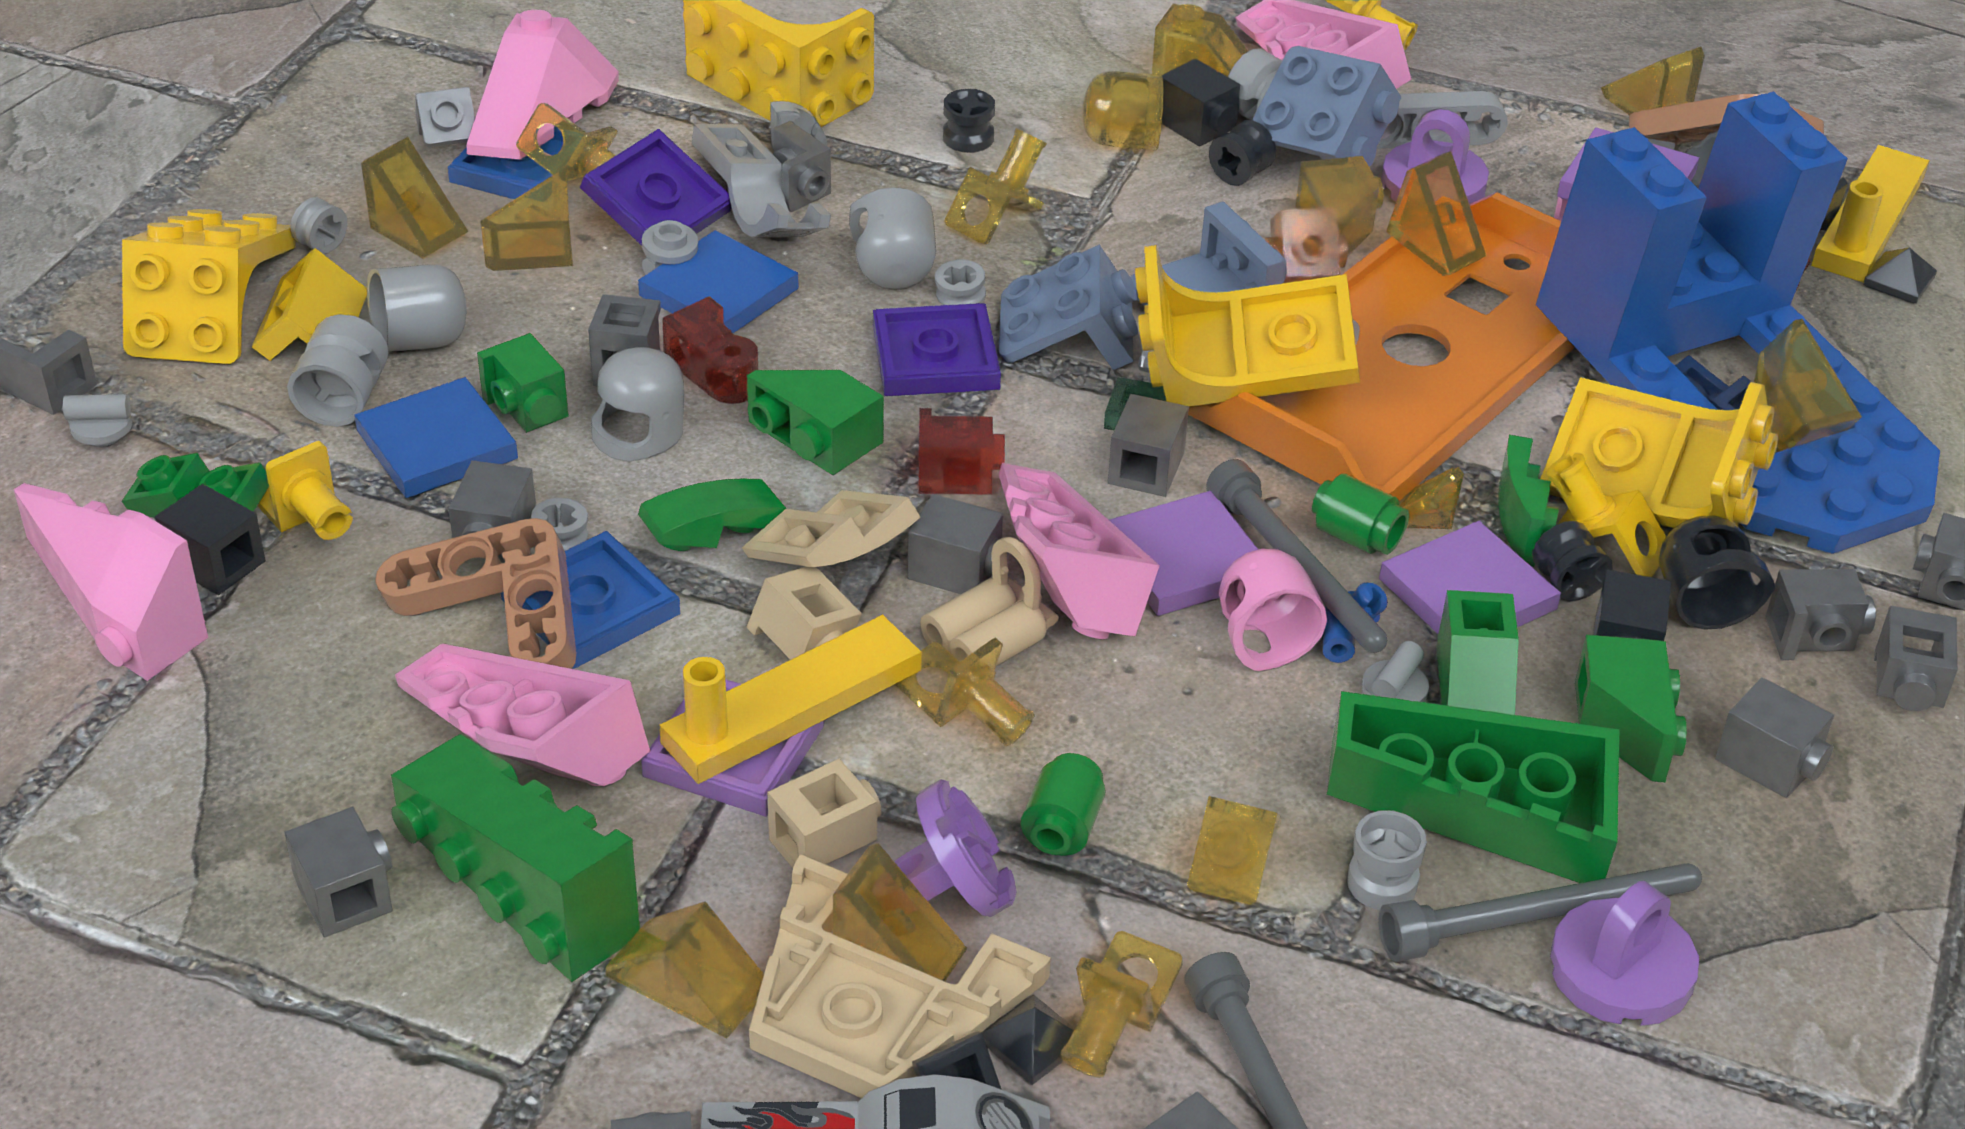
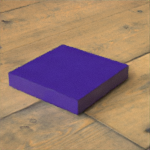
(656, 184)
(936, 349)

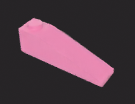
(537, 64)

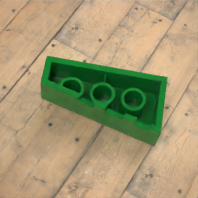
(1484, 778)
(521, 854)

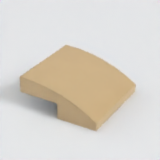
(836, 533)

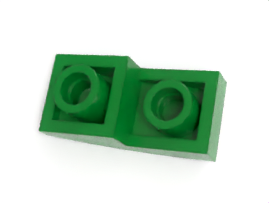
(168, 479)
(1523, 499)
(699, 511)

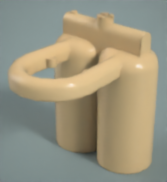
(994, 609)

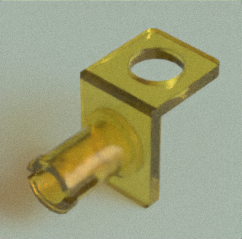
(580, 150)
(997, 187)
(971, 688)
(1232, 850)
(1117, 999)

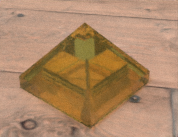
(1434, 501)

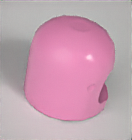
(1275, 596)

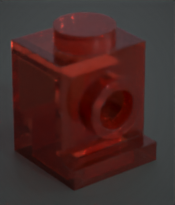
(958, 454)

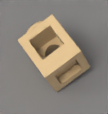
(801, 611)
(823, 814)

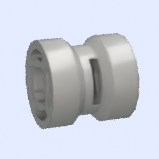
(1386, 859)

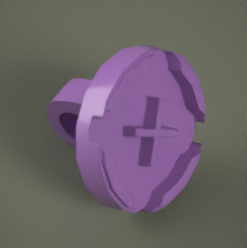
(1422, 148)
(957, 852)
(1625, 958)

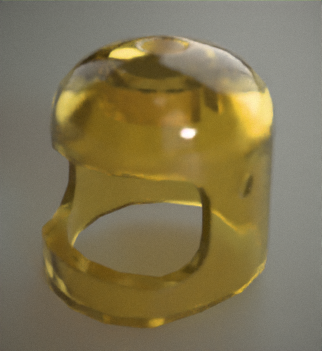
(1124, 109)

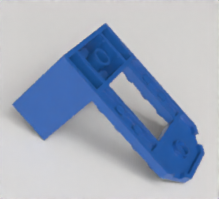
(1672, 267)

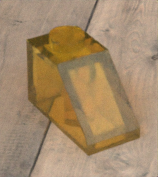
(1193, 33)
(1347, 187)
(1802, 389)

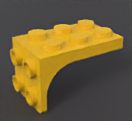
(771, 60)
(190, 283)
(1245, 338)
(1674, 452)

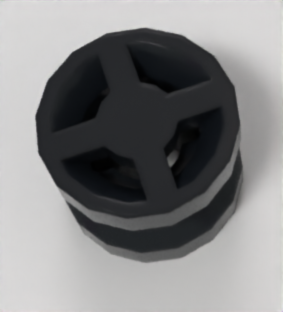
(968, 120)
(1242, 152)
(1571, 560)

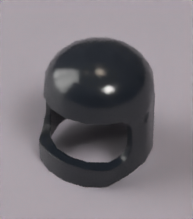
(1711, 573)

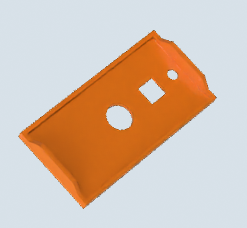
(1407, 416)

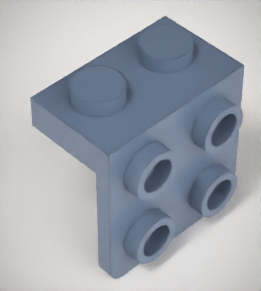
(1328, 104)
(1229, 257)
(1066, 299)

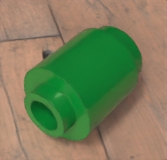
(1360, 514)
(1064, 805)

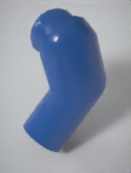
(1336, 639)

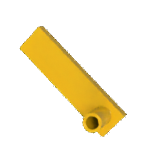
(1870, 213)
(736, 724)

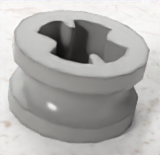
(319, 225)
(960, 283)
(564, 512)

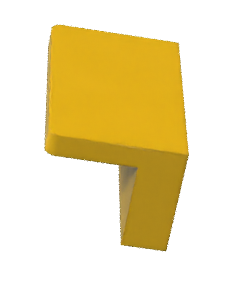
(304, 299)

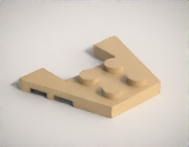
(864, 1015)

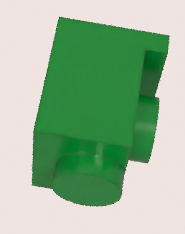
(524, 382)

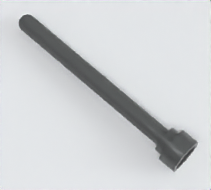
(1241, 494)
(1411, 928)
(1221, 989)

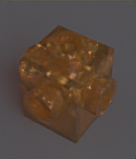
(1314, 233)

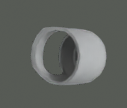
(898, 238)
(416, 306)
(643, 383)

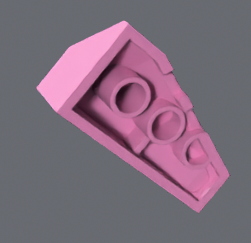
(1291, 23)
(1080, 554)
(120, 575)
(533, 711)

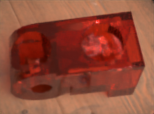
(710, 351)

